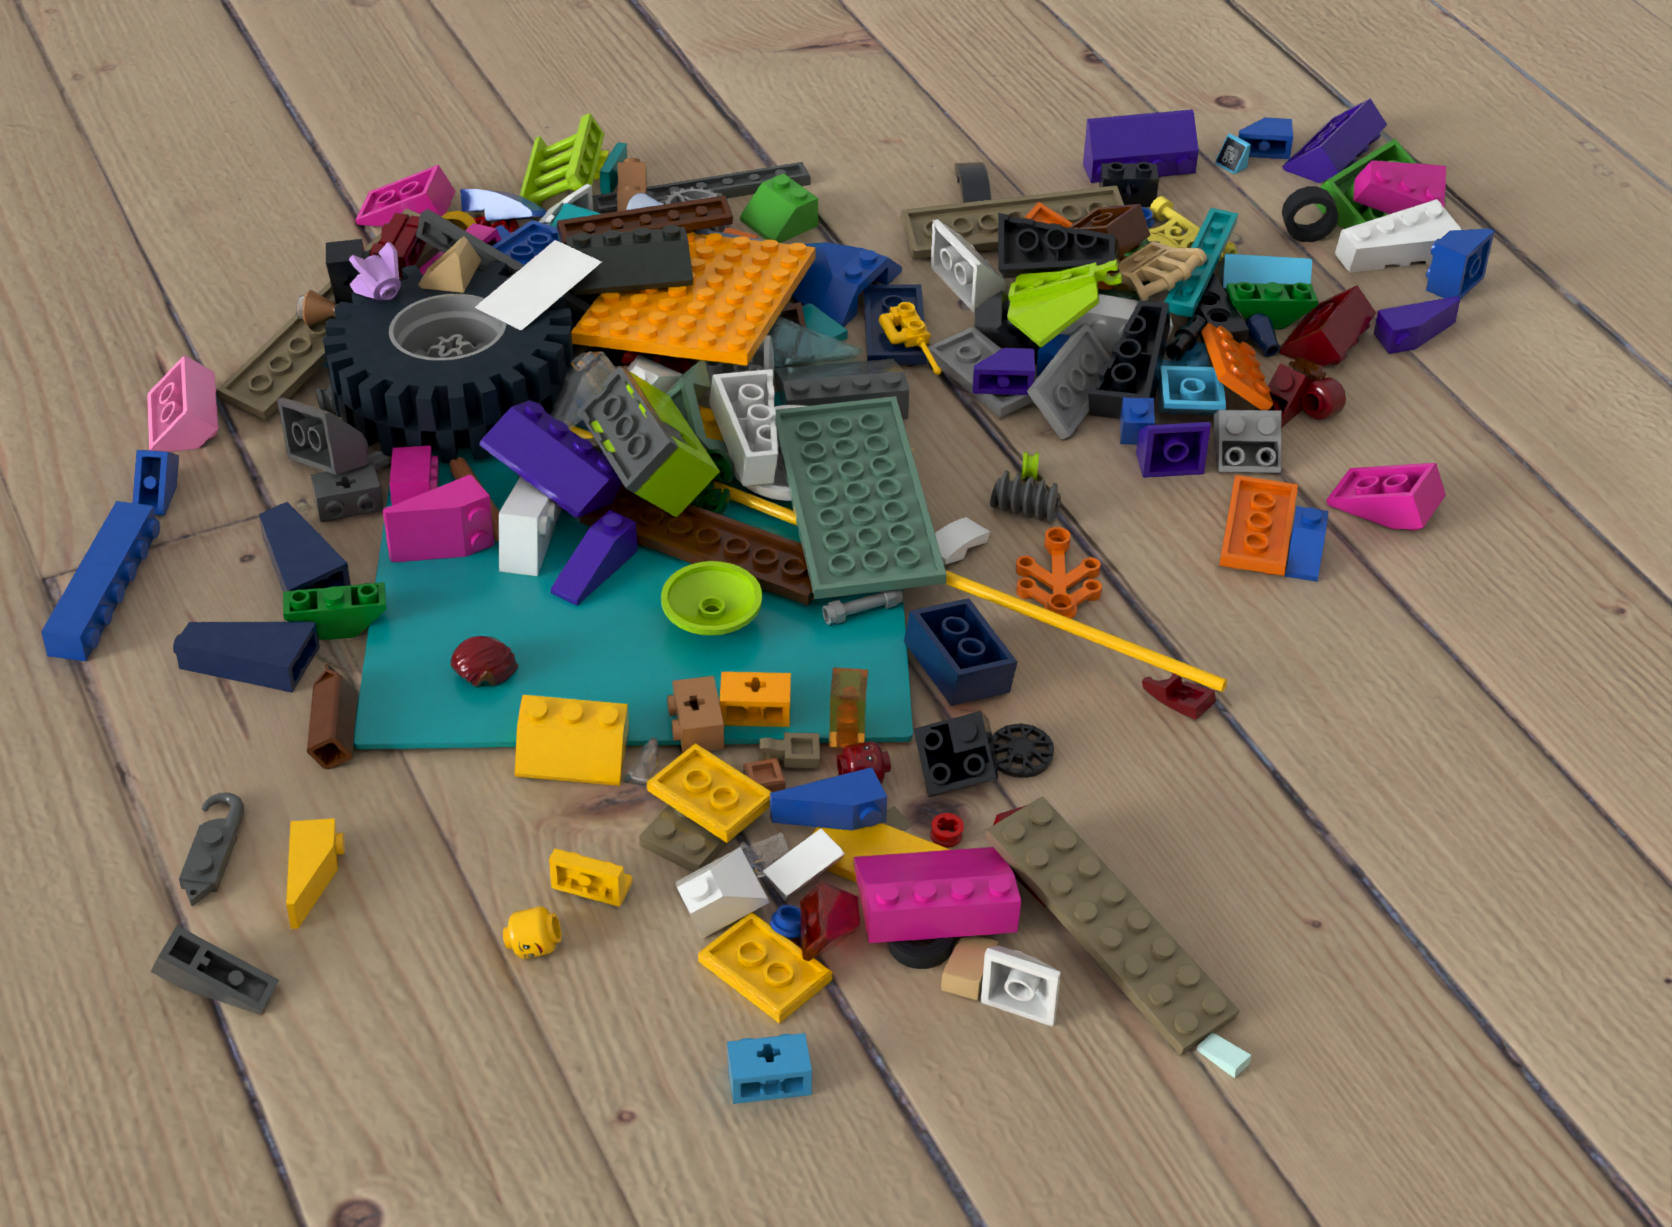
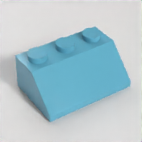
(1264, 269)

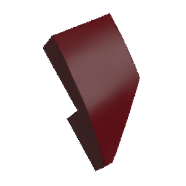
(1180, 696)

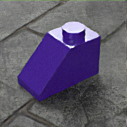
(1005, 372)

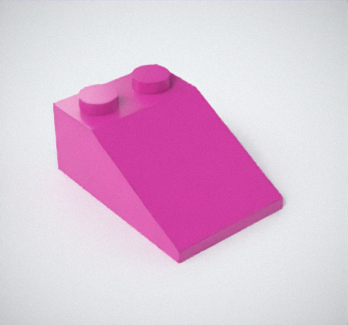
(417, 192)
(1390, 494)
(440, 523)

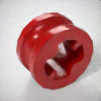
(947, 822)

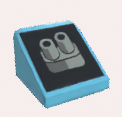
(1233, 154)

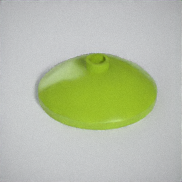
(711, 598)

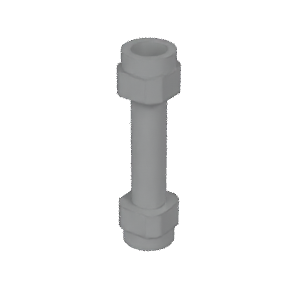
(836, 612)

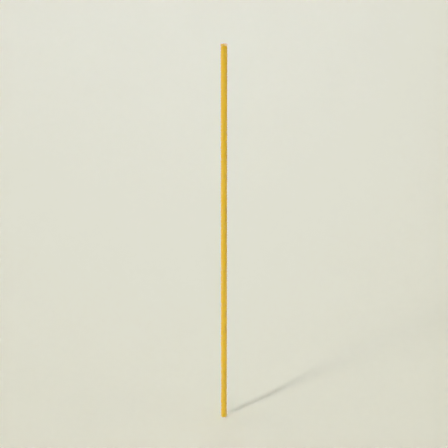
(1007, 601)

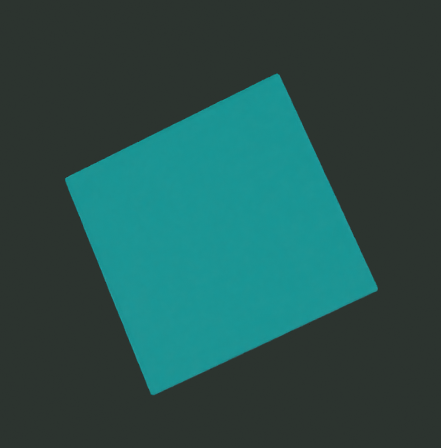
(605, 648)

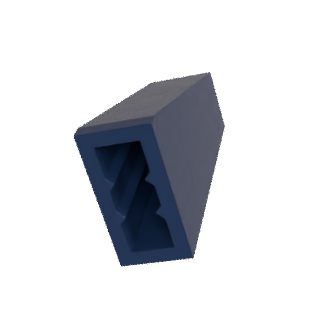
(299, 552)
(249, 652)

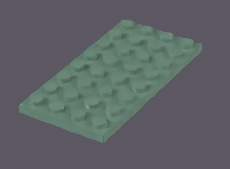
(857, 498)

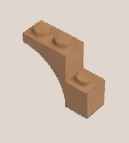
(631, 180)

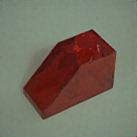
(827, 919)

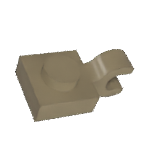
(796, 750)

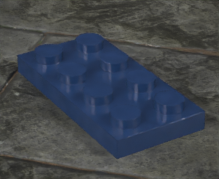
(877, 302)

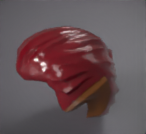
(483, 660)

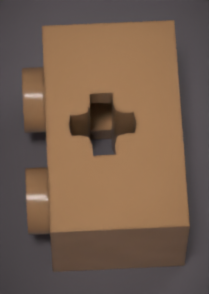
(696, 713)

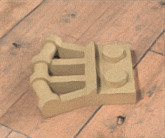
(1149, 265)

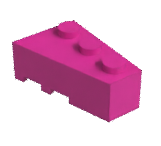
(1399, 185)
(412, 472)

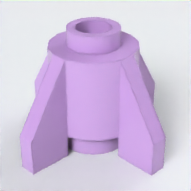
(377, 274)

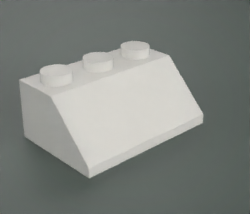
(963, 267)

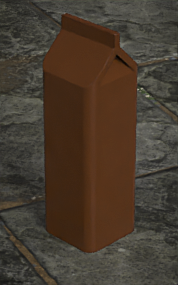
(332, 719)

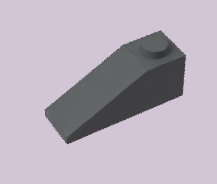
(213, 972)

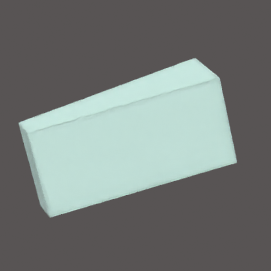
(1224, 1054)

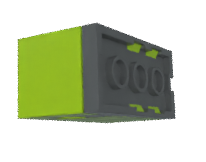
(648, 442)

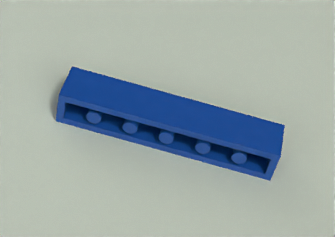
(100, 581)

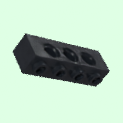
(1219, 311)

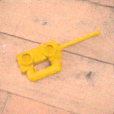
(913, 330)

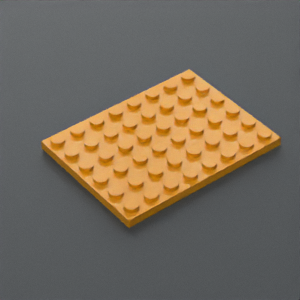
(719, 318)

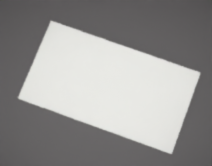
(538, 285)

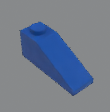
(834, 803)

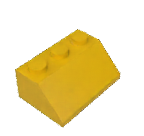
(571, 740)

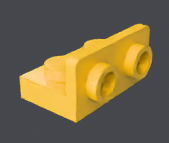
(588, 877)

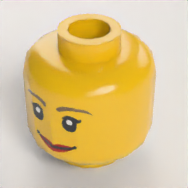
(532, 932)

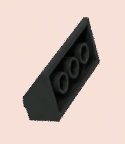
(634, 260)

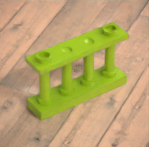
(581, 159)

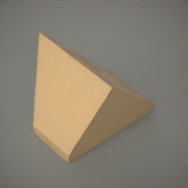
(452, 269)

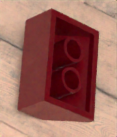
(1330, 328)

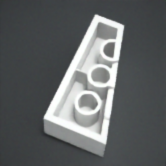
(1394, 238)

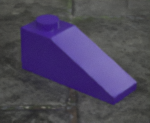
(1414, 324)
(597, 557)

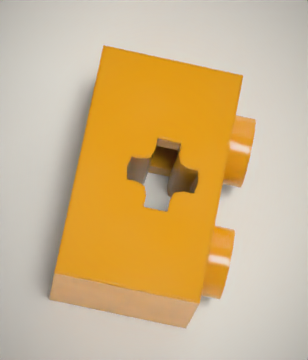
(755, 699)

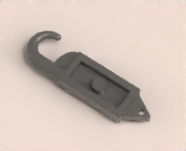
(211, 849)

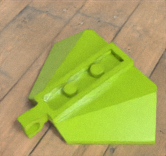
(1052, 301)

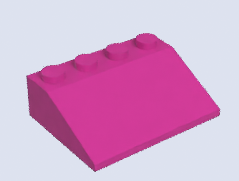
(937, 894)

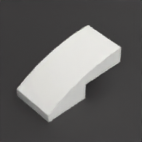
(958, 537)

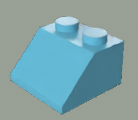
(1190, 390)

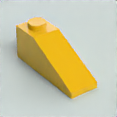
(311, 864)

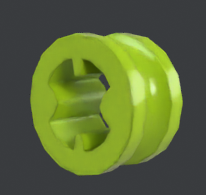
(1030, 465)

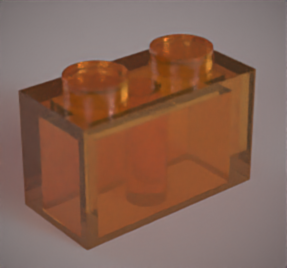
(848, 706)

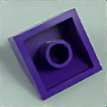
(1173, 449)

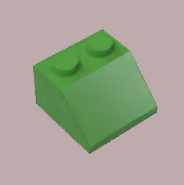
(781, 209)

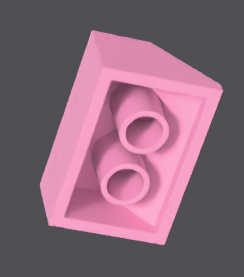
(182, 408)

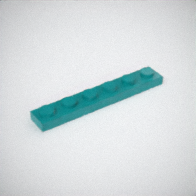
(1212, 240)

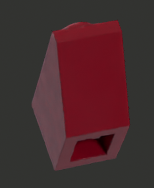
(1287, 392)

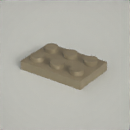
(681, 840)

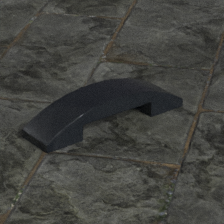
(973, 181)

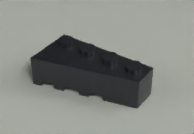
(1044, 247)
(1134, 361)

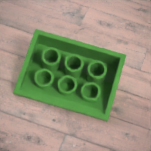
(1342, 186)

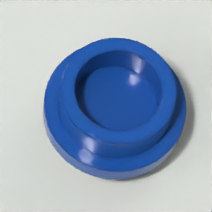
(787, 921)

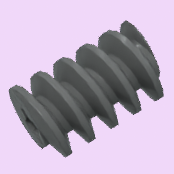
(1026, 497)

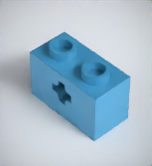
(769, 1068)

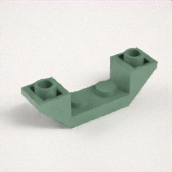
(685, 394)

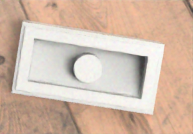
(803, 864)

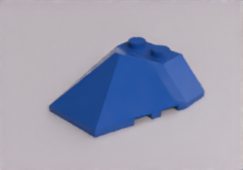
(840, 276)

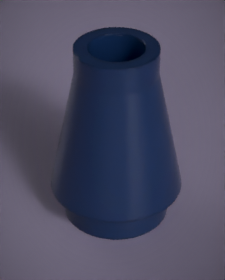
(1263, 334)

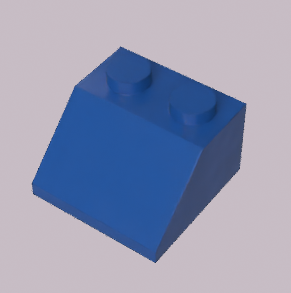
(1458, 262)

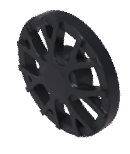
(1022, 750)

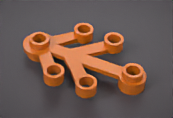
(1057, 543)

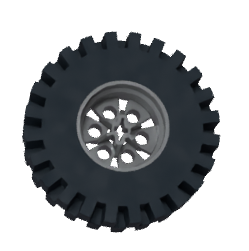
(440, 368)

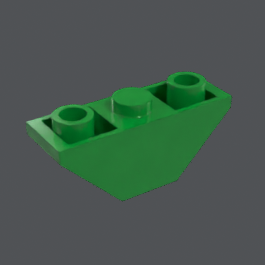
(1277, 301)
(336, 610)

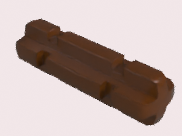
(1308, 368)

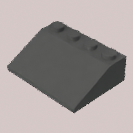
(843, 383)

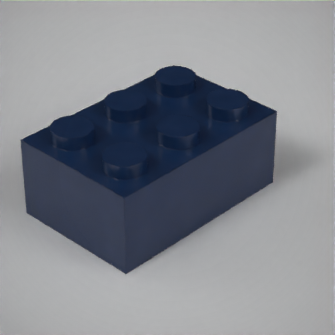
(960, 651)

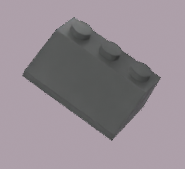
(321, 438)

